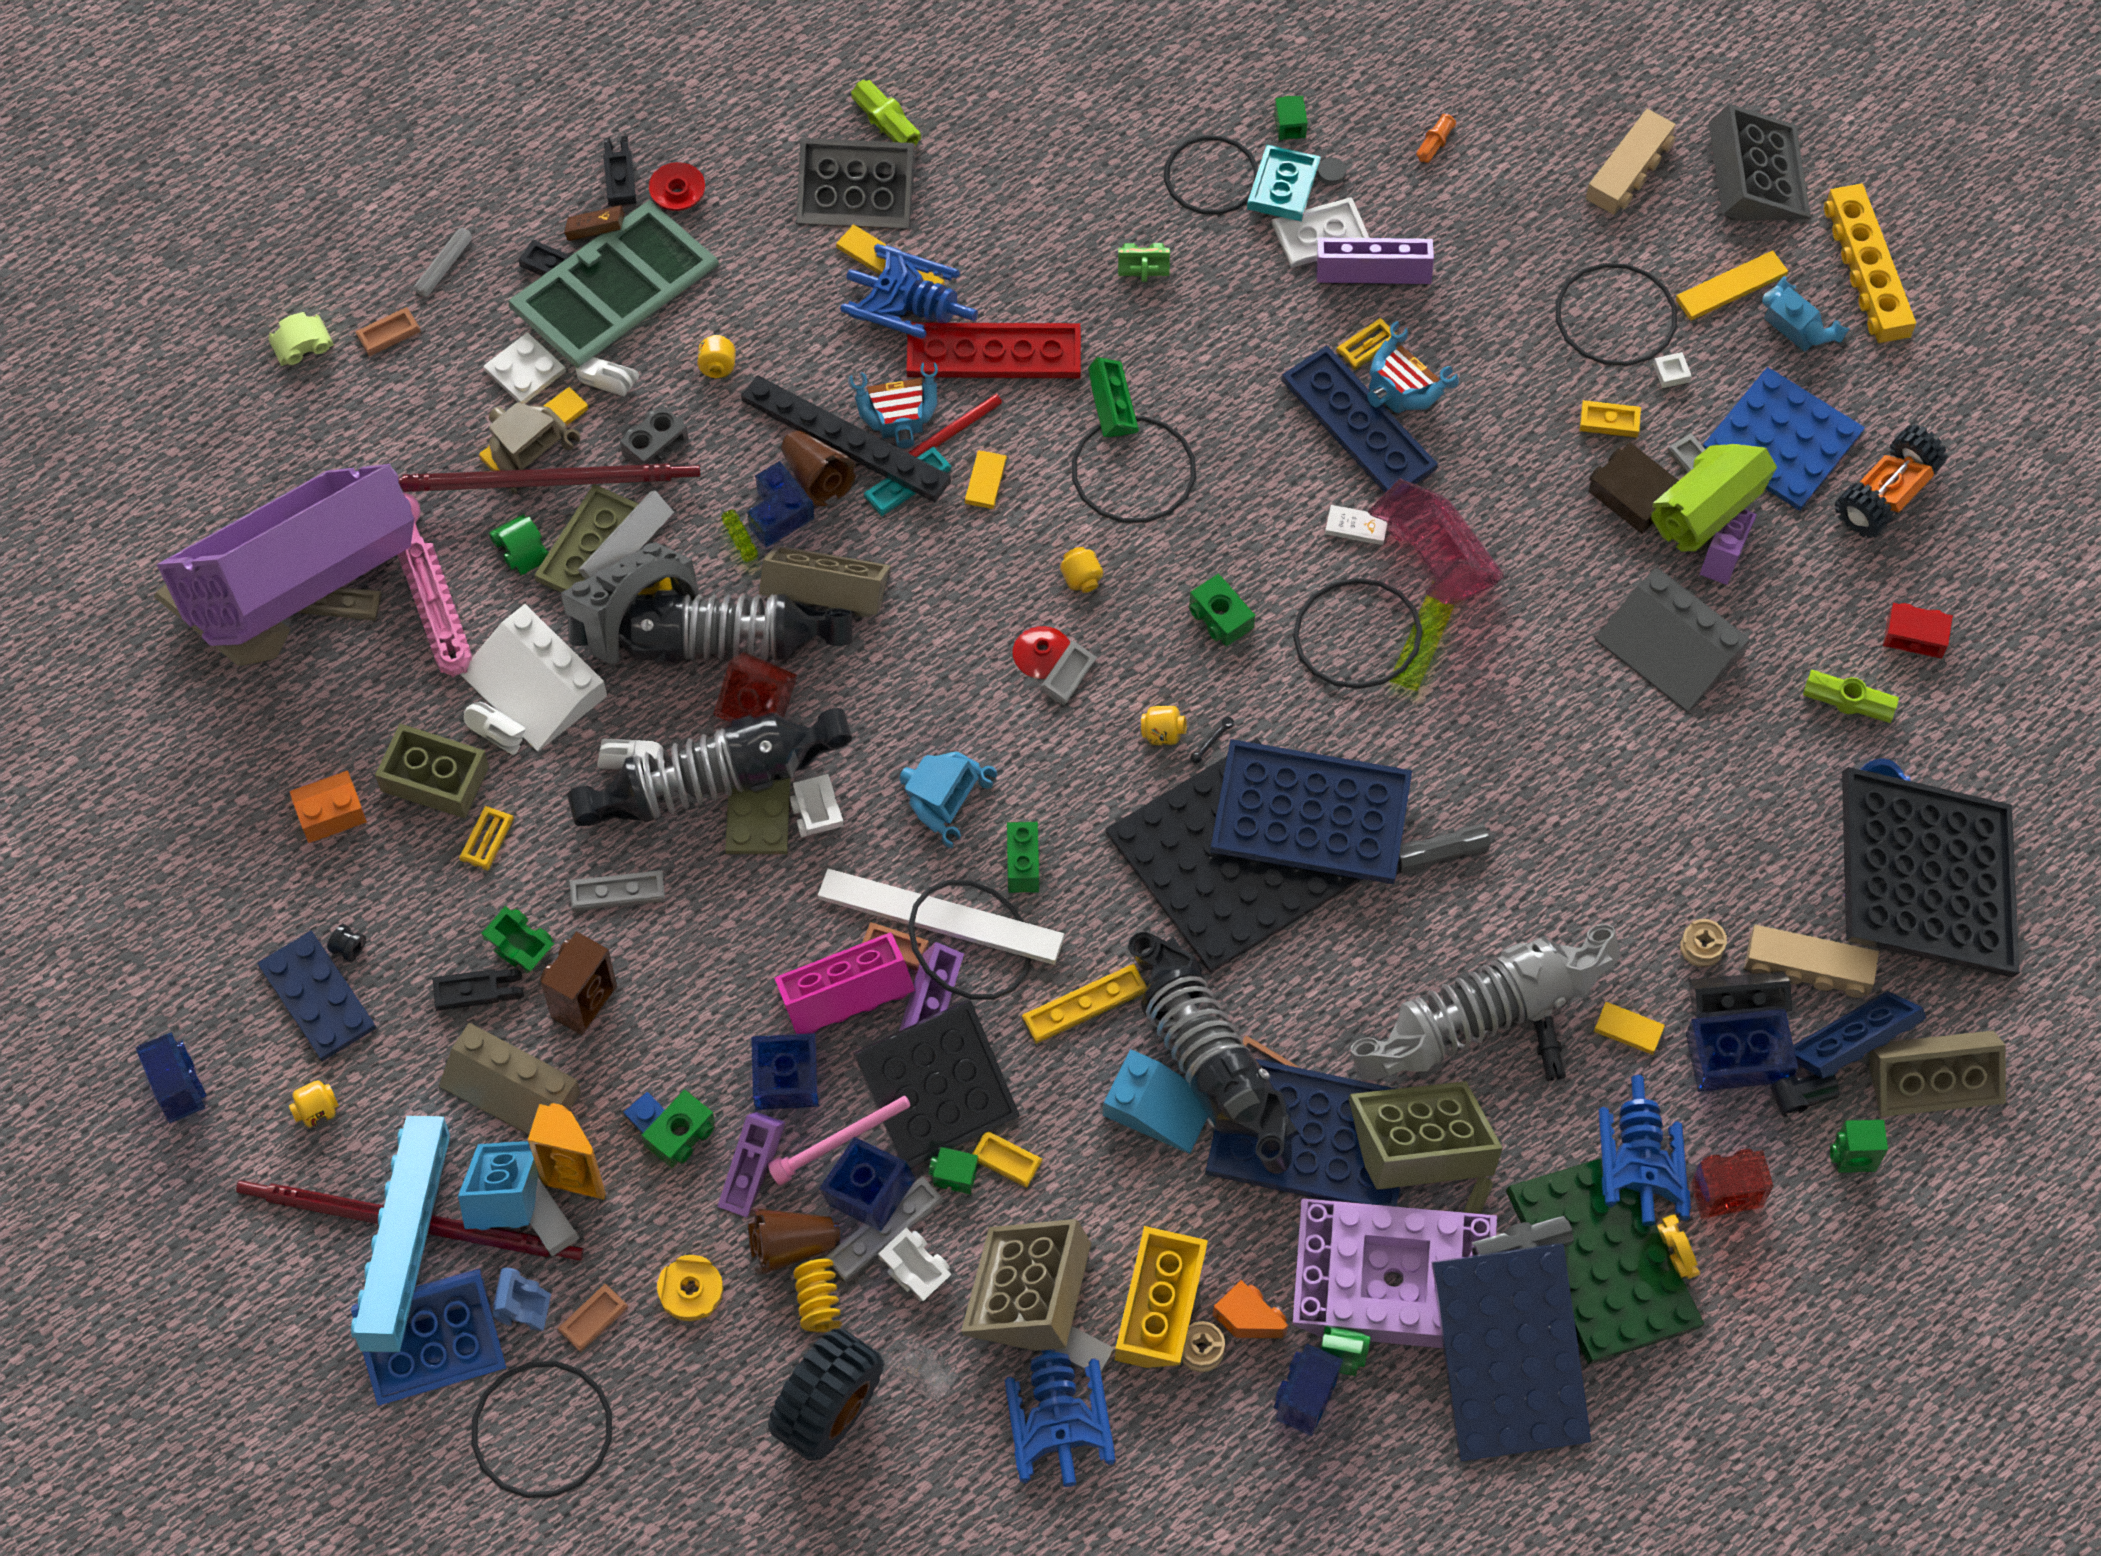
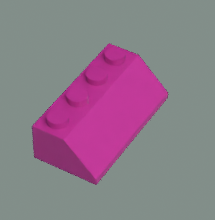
(845, 984)

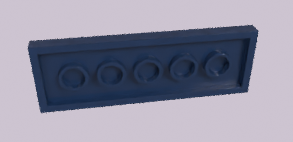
(1364, 431)

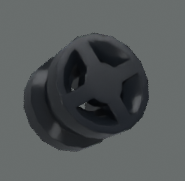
(346, 943)

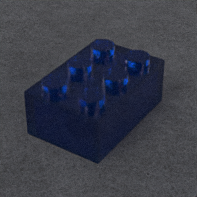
(1741, 1050)

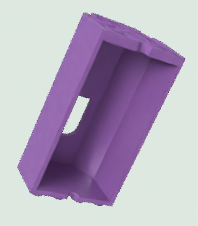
(289, 553)

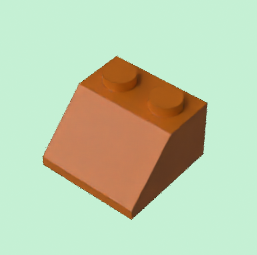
(328, 806)

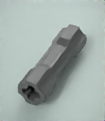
(1464, 842)

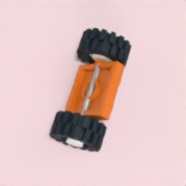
(1891, 481)

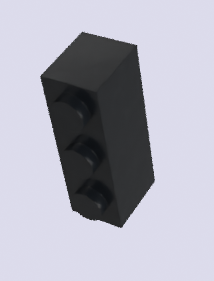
(1740, 994)

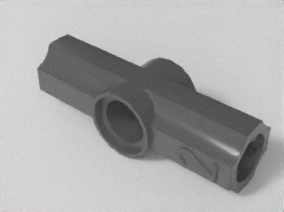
(1527, 1235)

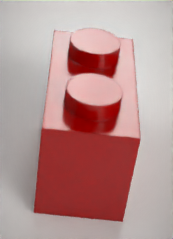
(1917, 630)

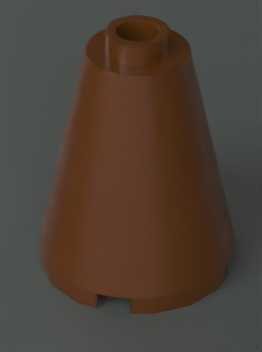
(818, 467)
(789, 1237)

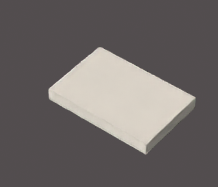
(1330, 220)

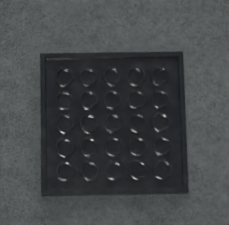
(1929, 872)
(1213, 898)

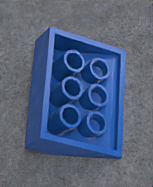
(445, 1338)

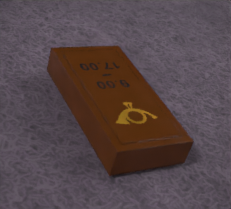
(594, 223)

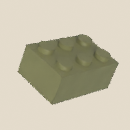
(432, 770)

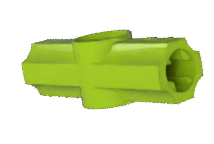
(885, 113)
(1866, 701)

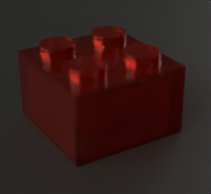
(754, 689)
(1731, 1183)

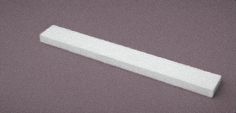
(942, 916)

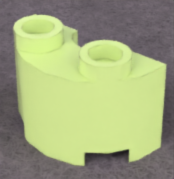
(298, 336)

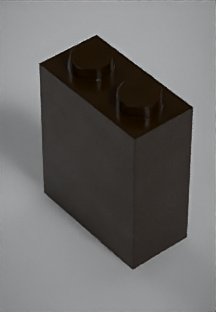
(1631, 485)

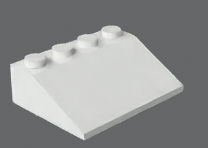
(534, 678)

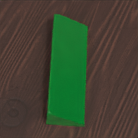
(1112, 398)

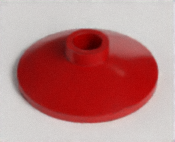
(676, 176)
(1031, 659)

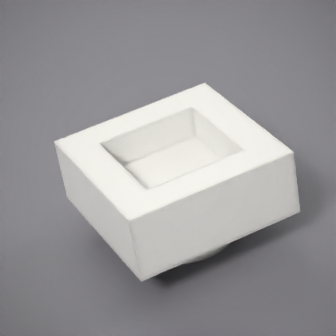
(1672, 370)

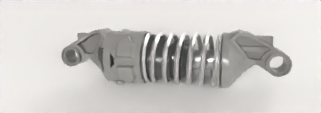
(1514, 988)

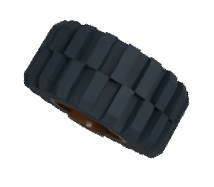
(825, 1394)

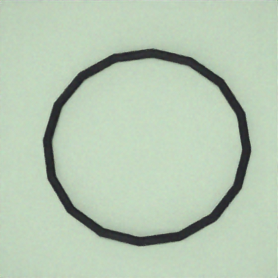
(1615, 362)
(1135, 520)
(1370, 683)
(928, 971)
(586, 1475)

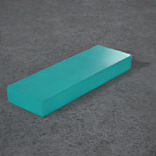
(889, 494)

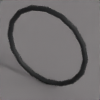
(1207, 137)

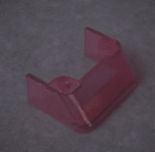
(1441, 540)

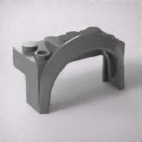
(607, 594)

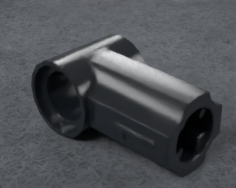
(1798, 1094)

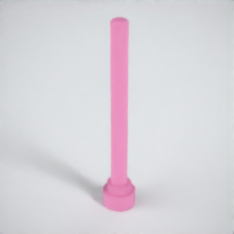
(784, 1168)

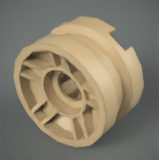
(1692, 947)
(1212, 1356)

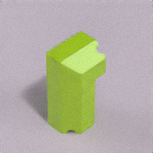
(1712, 493)

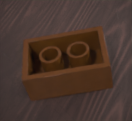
(578, 982)

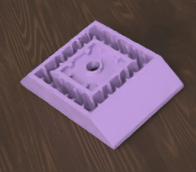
(1354, 1245)

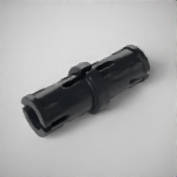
(1549, 1049)

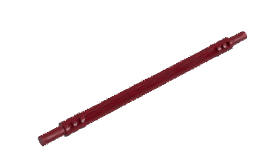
(545, 477)
(369, 1213)

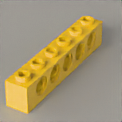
(1854, 221)

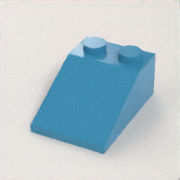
(1155, 1102)
(499, 1186)

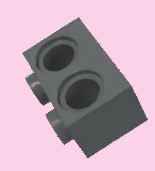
(658, 443)

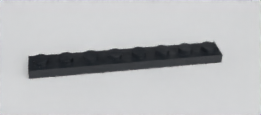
(846, 438)

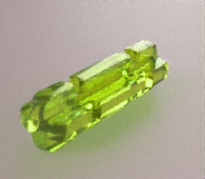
(739, 535)

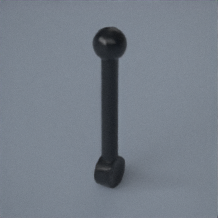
(1227, 723)

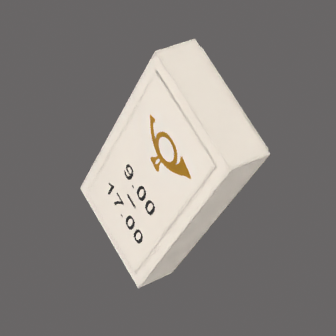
(1355, 525)

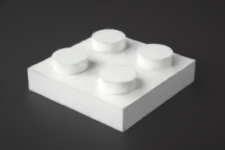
(524, 368)

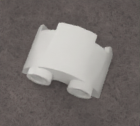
(816, 805)
(913, 1265)

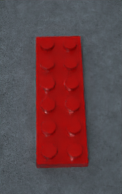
(996, 350)

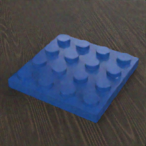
(1796, 428)

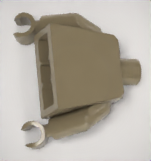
(525, 434)

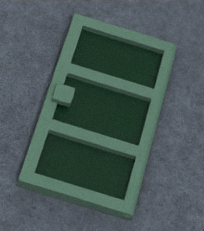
(613, 284)

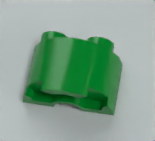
(521, 543)
(515, 940)
(1346, 1345)

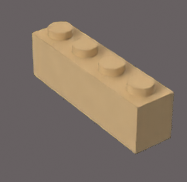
(1631, 161)
(1812, 960)

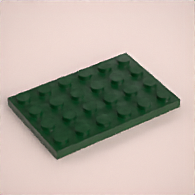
(1616, 1267)

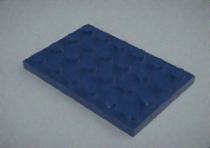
(1311, 811)
(1324, 1153)
(1511, 1352)

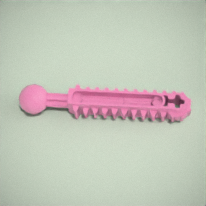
(434, 601)

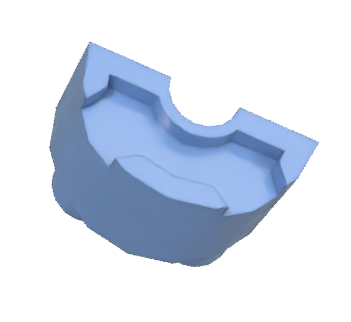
(520, 1300)

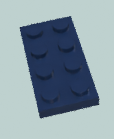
(316, 995)
(1857, 1034)

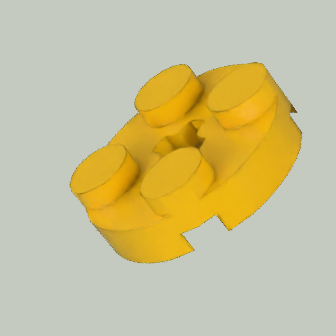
(1683, 1256)
(678, 1274)

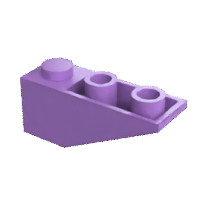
(1727, 547)

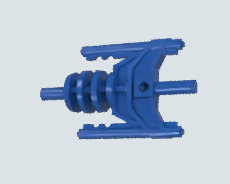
(903, 289)
(1640, 1160)
(1059, 1419)

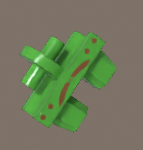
(1143, 261)

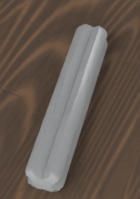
(443, 262)

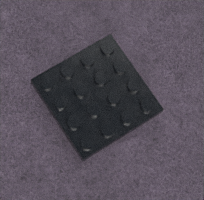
(947, 1077)

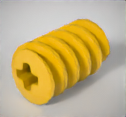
(815, 1297)

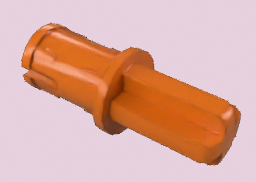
(1435, 138)

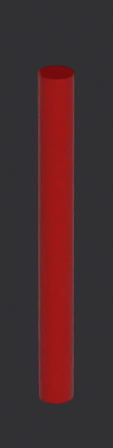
(957, 426)

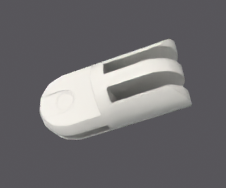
(607, 376)
(494, 726)
(614, 752)

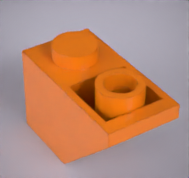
(1247, 1314)

